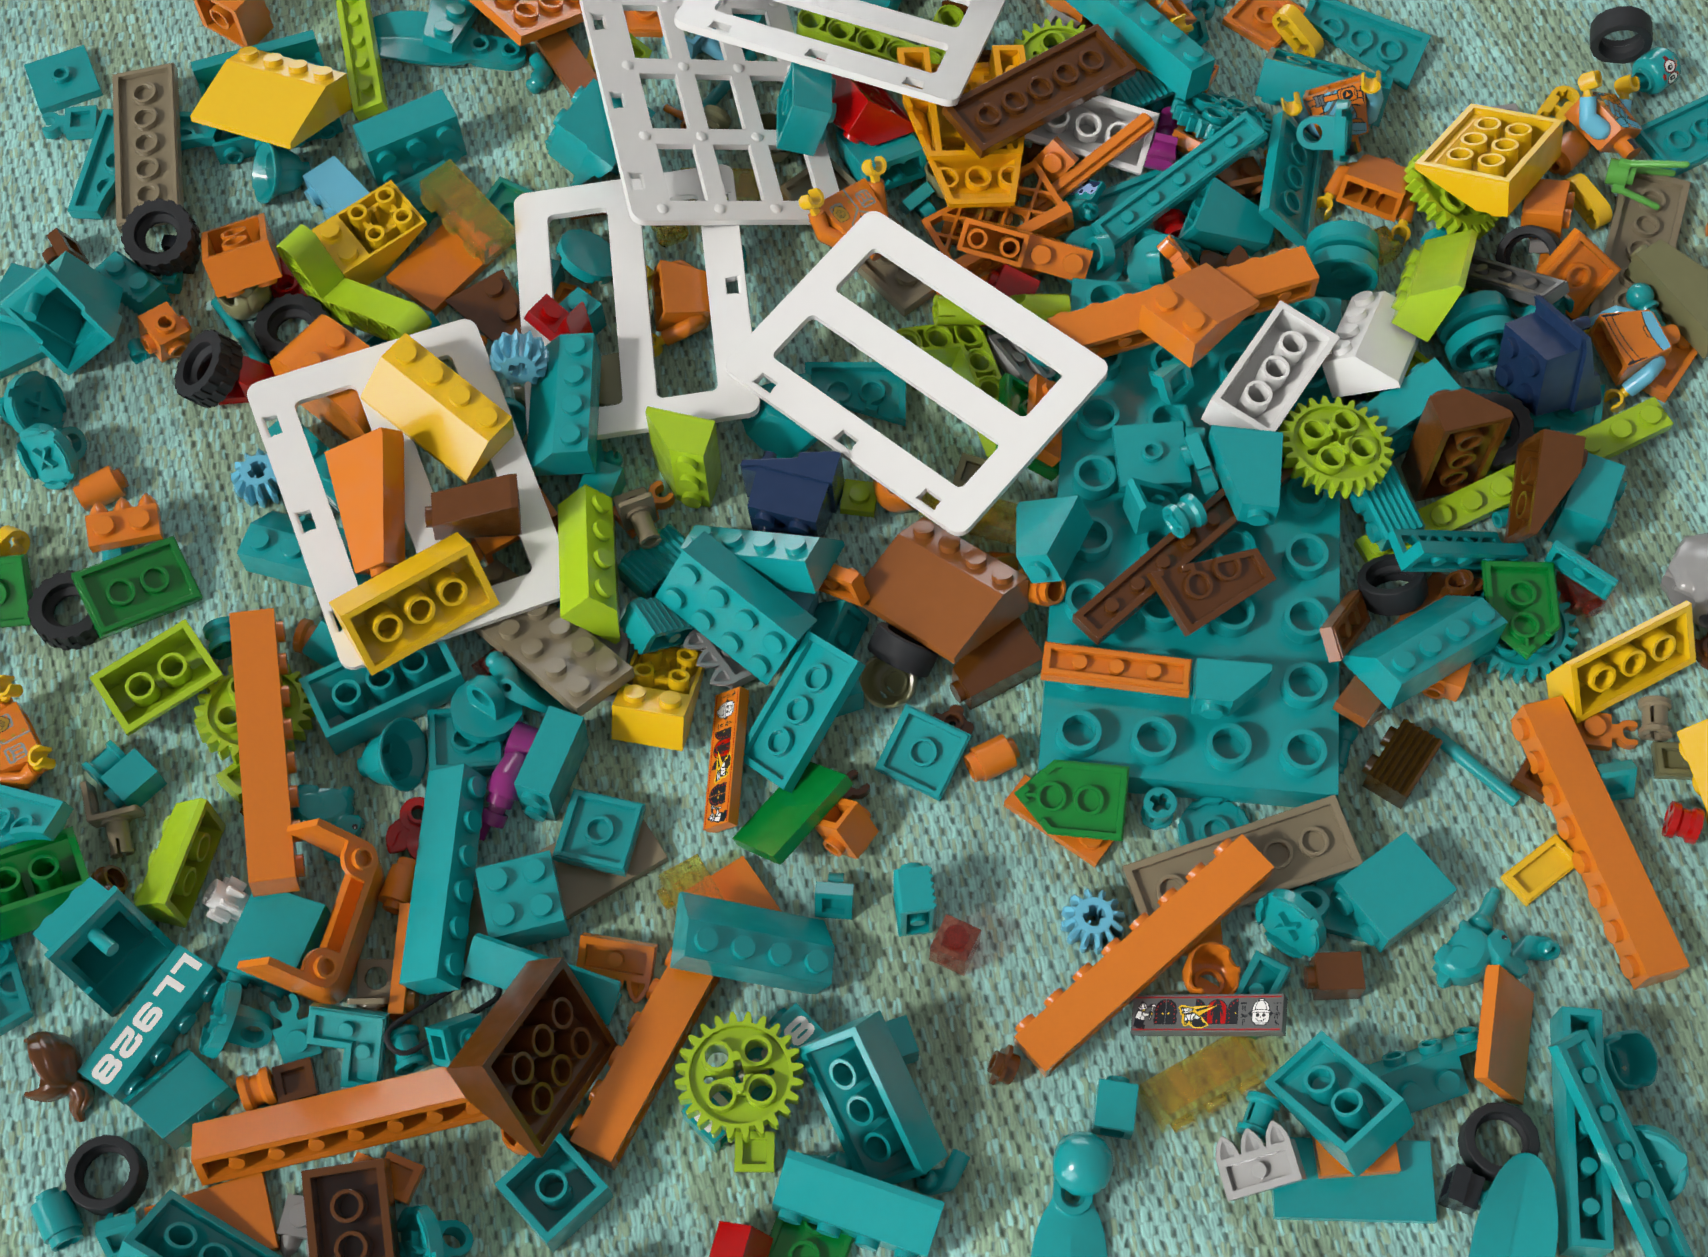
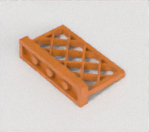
(1049, 223)

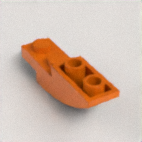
(1024, 249)

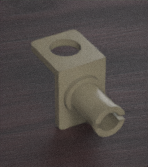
(639, 512)
(114, 821)
(366, 996)

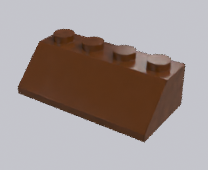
(1453, 443)

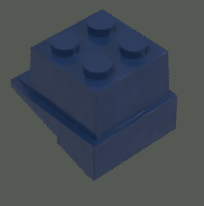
(1548, 361)
(793, 493)

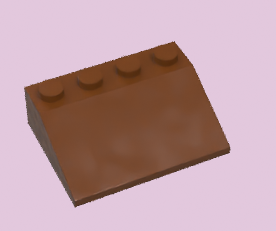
(944, 590)

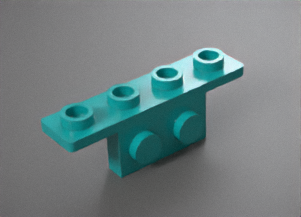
(1430, 1071)

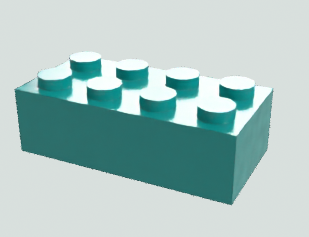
(735, 607)

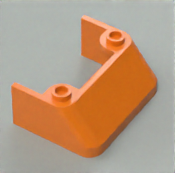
(330, 968)

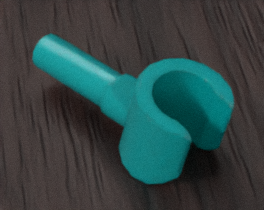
(137, 351)
(1188, 423)

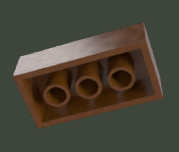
(351, 1210)

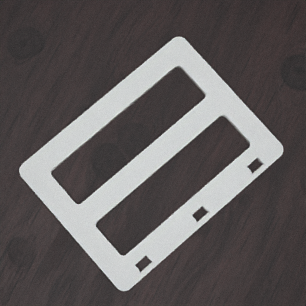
(943, 87)
(635, 342)
(1017, 436)
(305, 494)

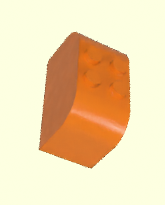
(318, 343)

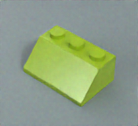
(686, 455)
(156, 677)
(180, 862)

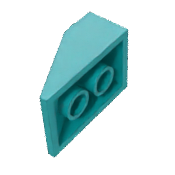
(1341, 1103)

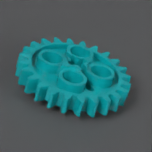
(1212, 111)
(1543, 661)

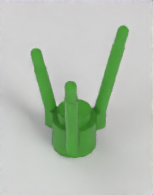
(1623, 171)

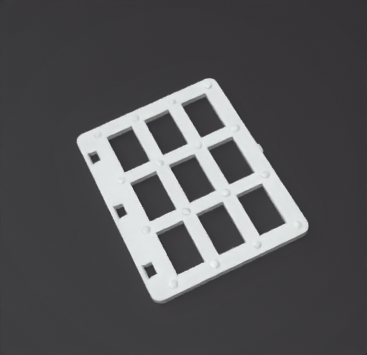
(638, 143)

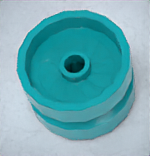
(1344, 258)
(1474, 330)

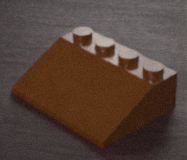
(534, 1054)

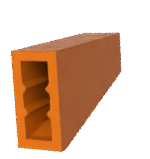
(371, 498)

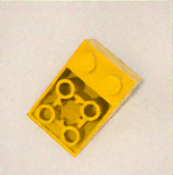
(371, 233)
(659, 700)

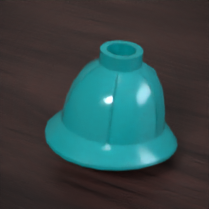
(276, 172)
(396, 756)

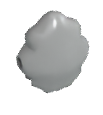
(1688, 577)

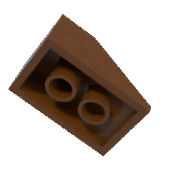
(1542, 476)

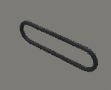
(393, 1049)

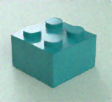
(804, 109)
(1589, 505)
(523, 900)
(555, 1192)

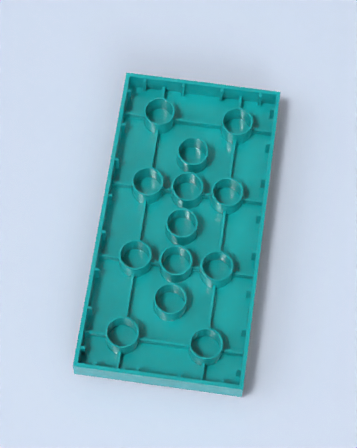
(1286, 737)

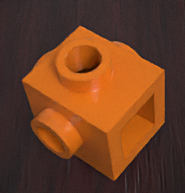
(164, 332)

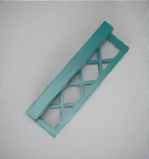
(1450, 550)

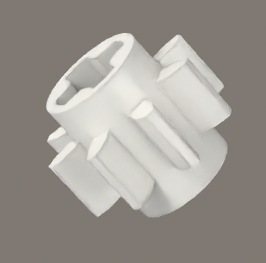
(225, 899)

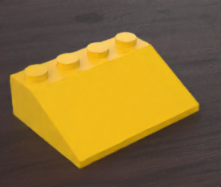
(273, 98)
(1492, 157)

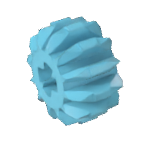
(519, 358)
(255, 480)
(1076, 917)

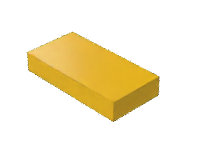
(1539, 870)

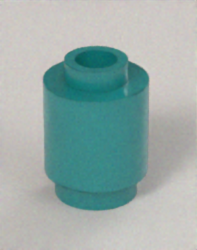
(57, 1219)

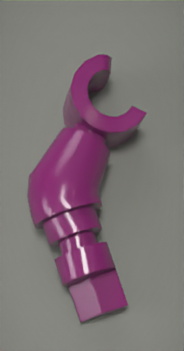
(1162, 149)
(501, 783)

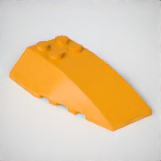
(959, 171)

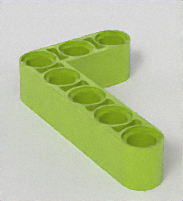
(868, 40)
(344, 298)
(966, 352)

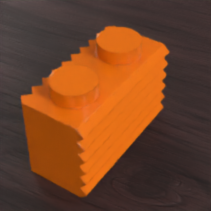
(1549, 206)

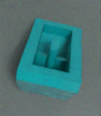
(1144, 504)

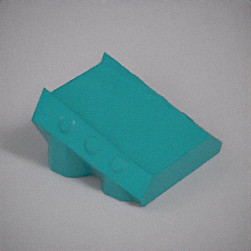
(179, 1096)

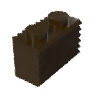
(1401, 763)

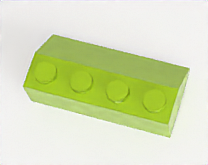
(1432, 282)
(589, 563)

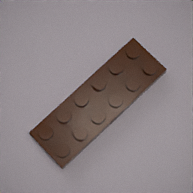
(1039, 90)

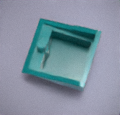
(583, 137)
(67, 311)
(103, 944)

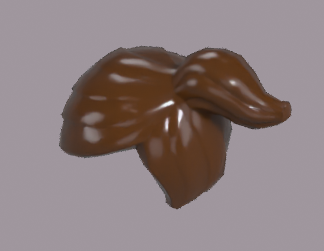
(57, 1063)

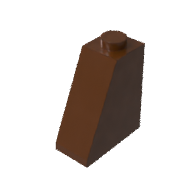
(476, 509)
(996, 665)

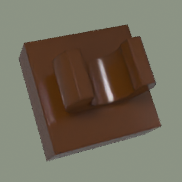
(60, 243)

